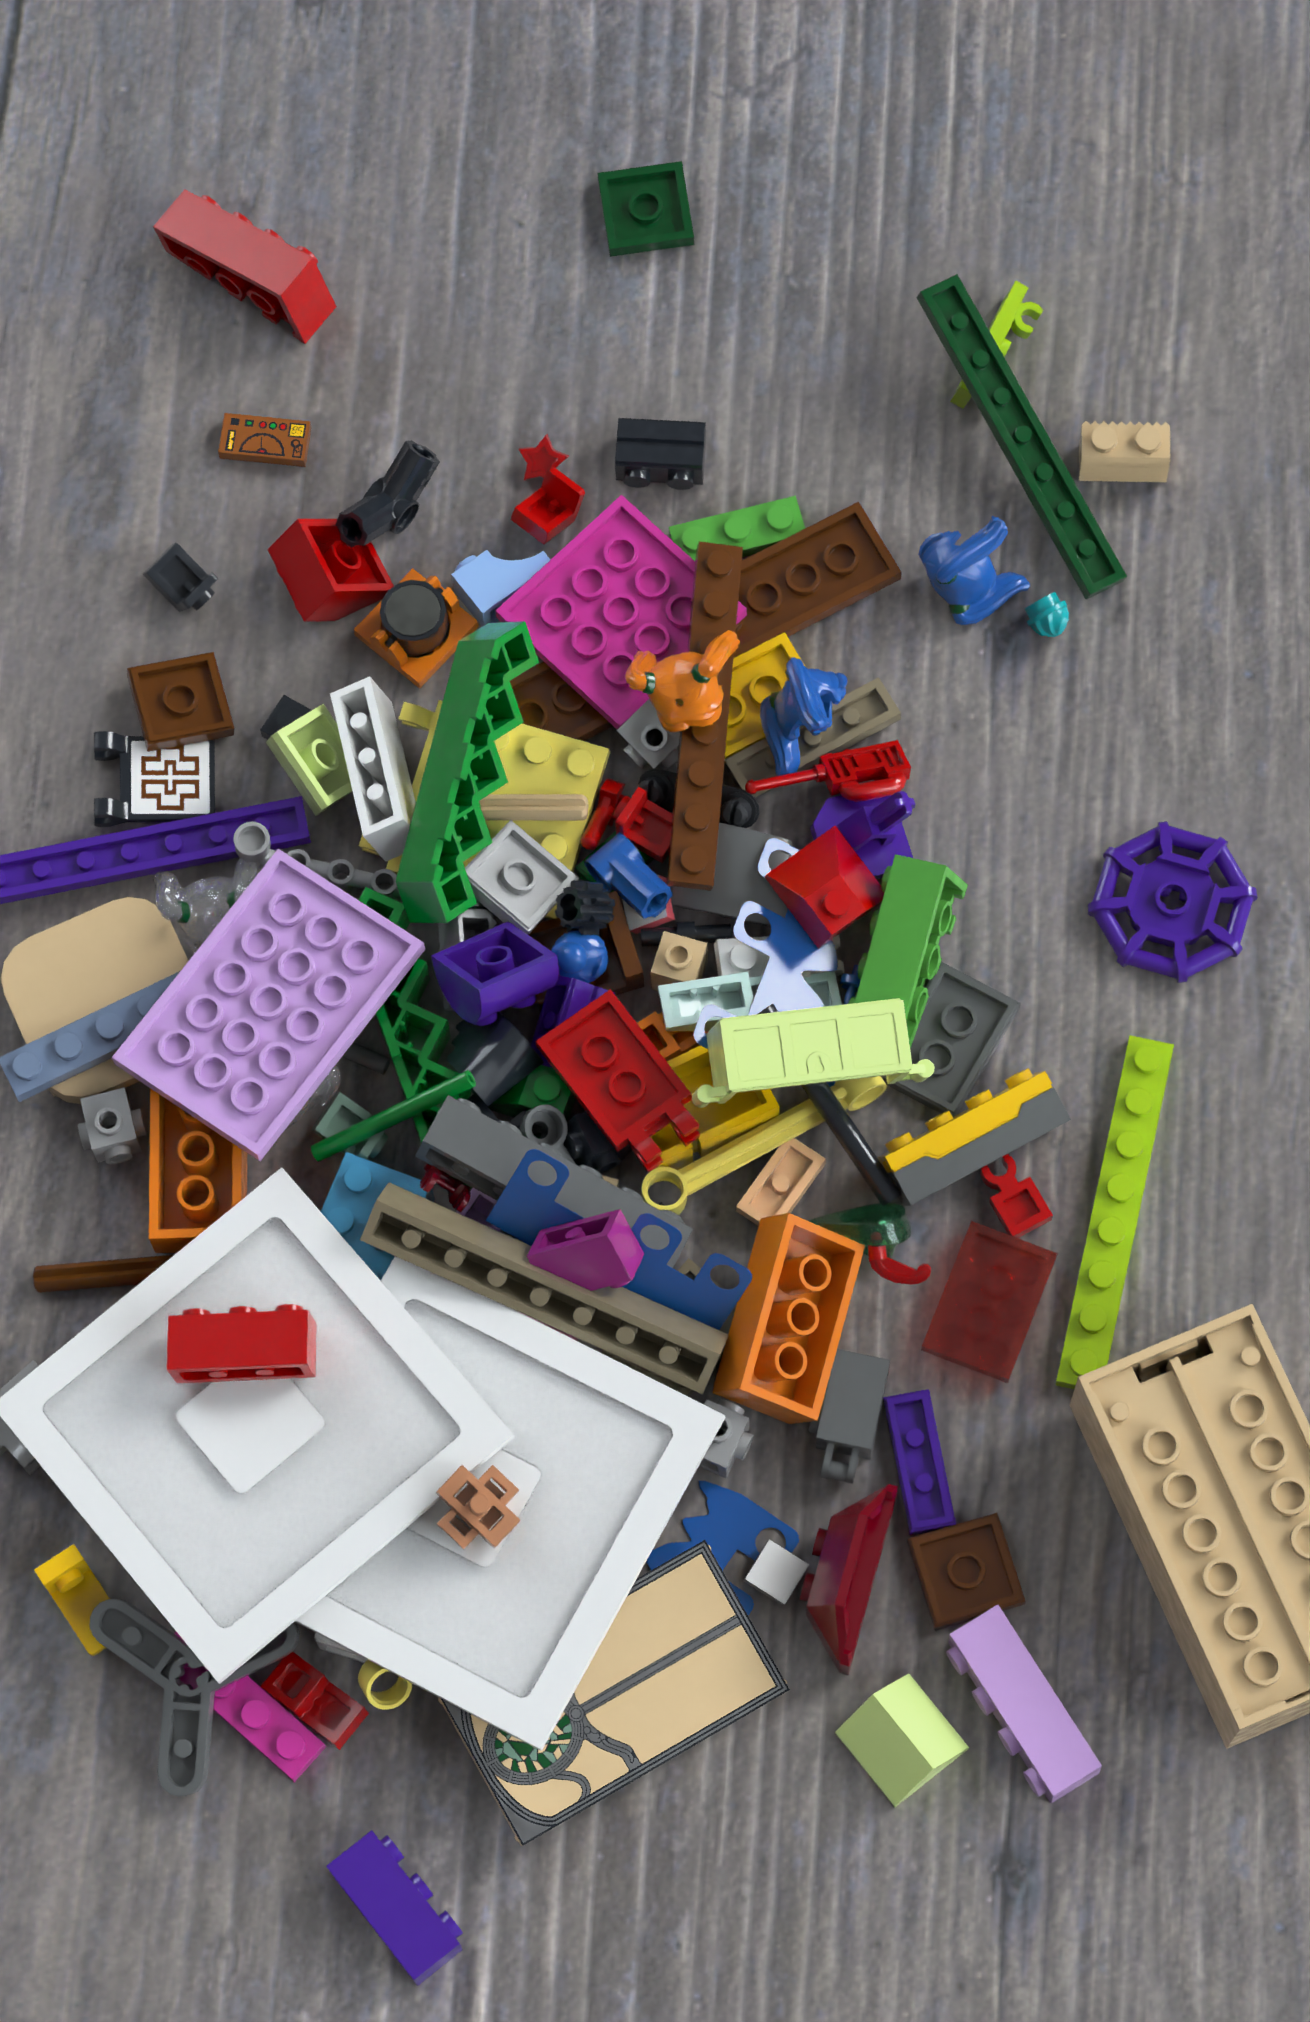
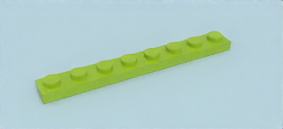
(1115, 1209)

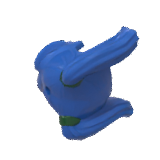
(966, 573)
(802, 701)

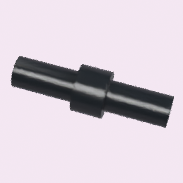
(702, 933)

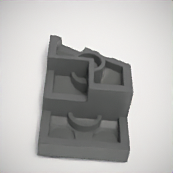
(737, 877)

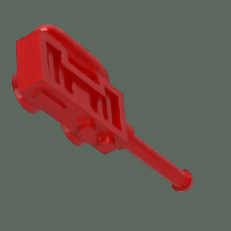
(845, 769)

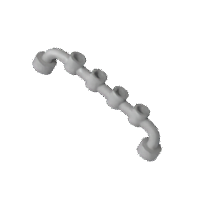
(254, 845)

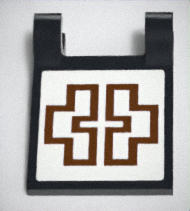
(157, 783)

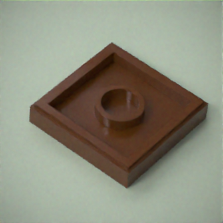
(180, 701)
(965, 1571)

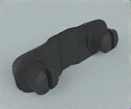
(736, 808)

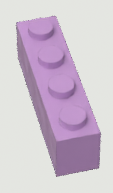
(1023, 1704)

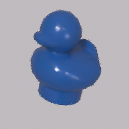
(581, 956)

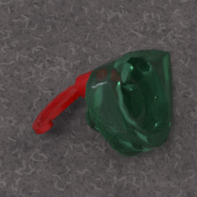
(880, 1232)

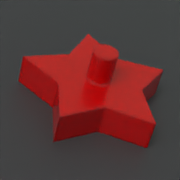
(541, 458)

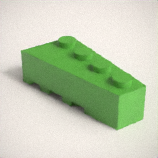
(907, 935)

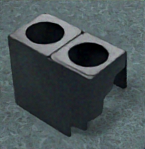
(494, 1056)

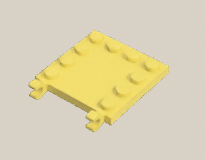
(533, 764)

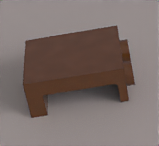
(623, 967)

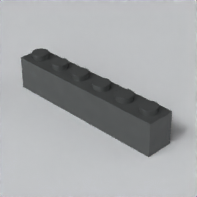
(489, 1151)

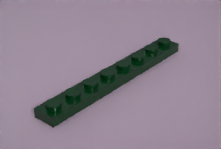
(1021, 436)

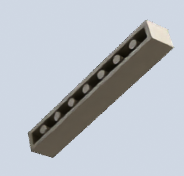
(501, 1271)

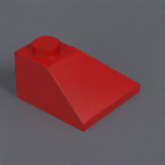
(826, 886)

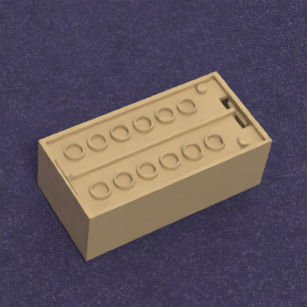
(1217, 1501)

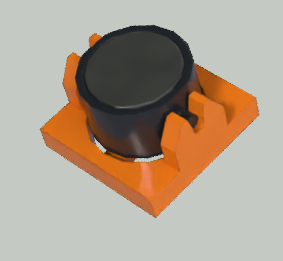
(415, 622)

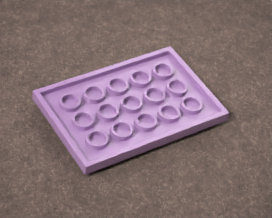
(268, 1004)

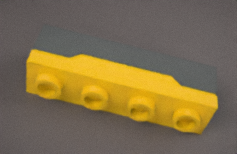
(973, 1137)

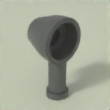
(552, 1127)

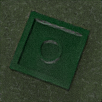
(646, 208)

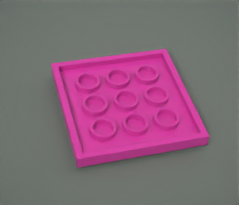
(604, 600)

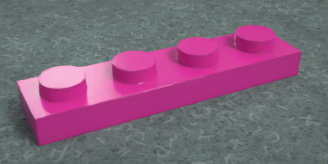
(263, 1723)

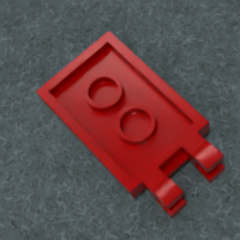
(619, 1078)

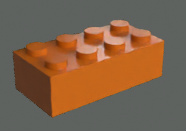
(191, 1176)
(789, 1319)

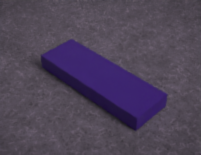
(919, 1462)

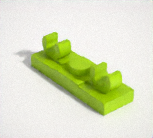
(1007, 317)

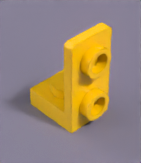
(75, 1592)

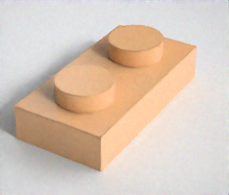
(781, 1182)

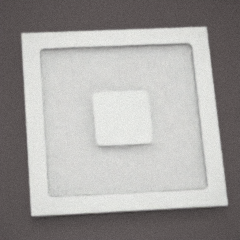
(597, 1480)
(252, 1492)

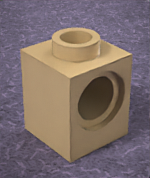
(678, 960)

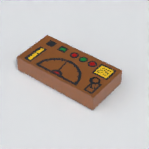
(264, 439)

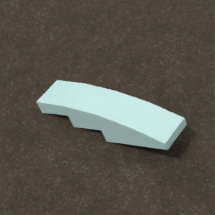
(733, 993)

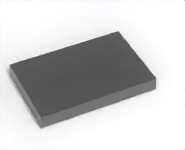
(959, 1036)

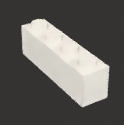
(375, 765)

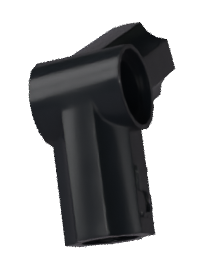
(391, 499)

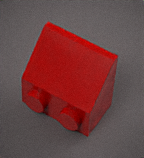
(325, 573)

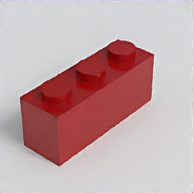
(241, 1344)

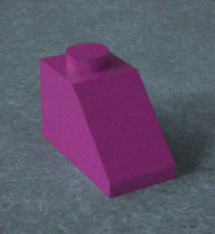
(589, 1251)

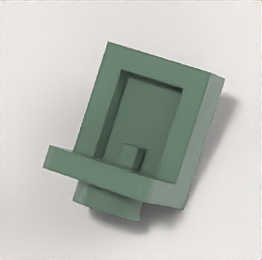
(341, 1114)

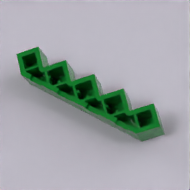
(462, 771)
(410, 1032)

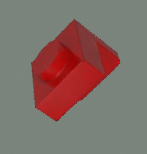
(550, 507)
(644, 824)

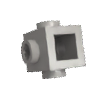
(635, 733)
(111, 1126)
(731, 1445)

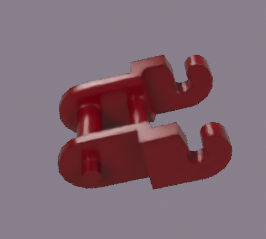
(458, 1192)

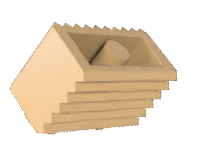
(1124, 452)

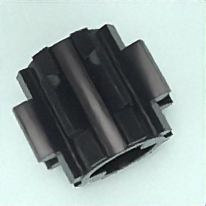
(585, 907)

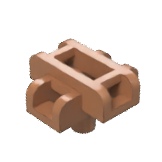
(479, 1506)

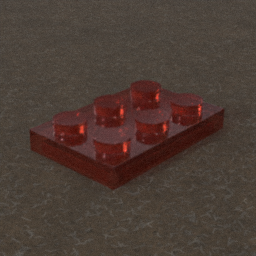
(989, 1302)

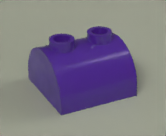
(494, 973)

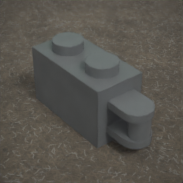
(850, 1412)

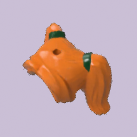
(684, 677)

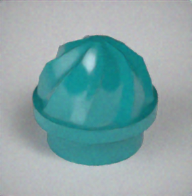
(1048, 615)

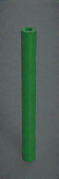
(393, 1115)

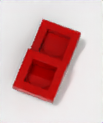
(314, 1700)

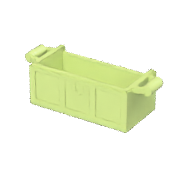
(809, 1049)

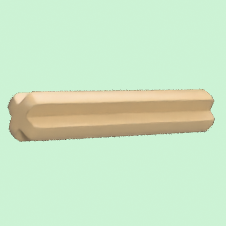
(535, 807)

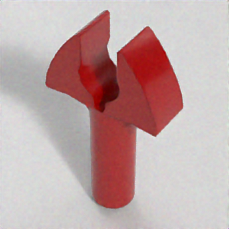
(608, 801)

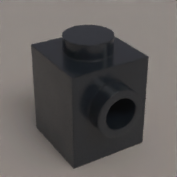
(590, 1146)

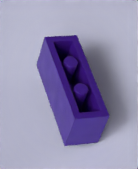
(396, 1906)

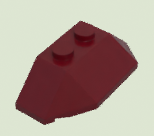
(846, 1573)

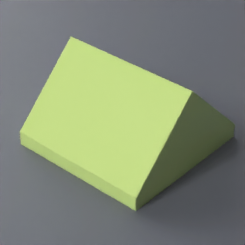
(313, 758)
(900, 1739)

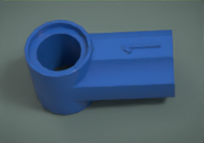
(622, 869)

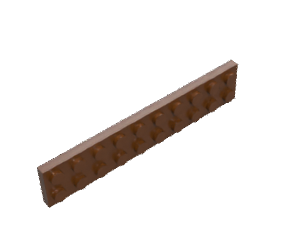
(779, 586)

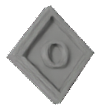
(517, 878)

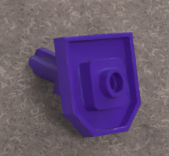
(869, 827)

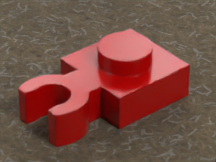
(1017, 1203)

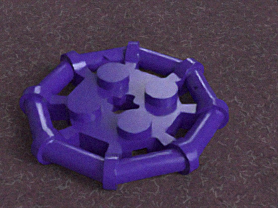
(1176, 926)

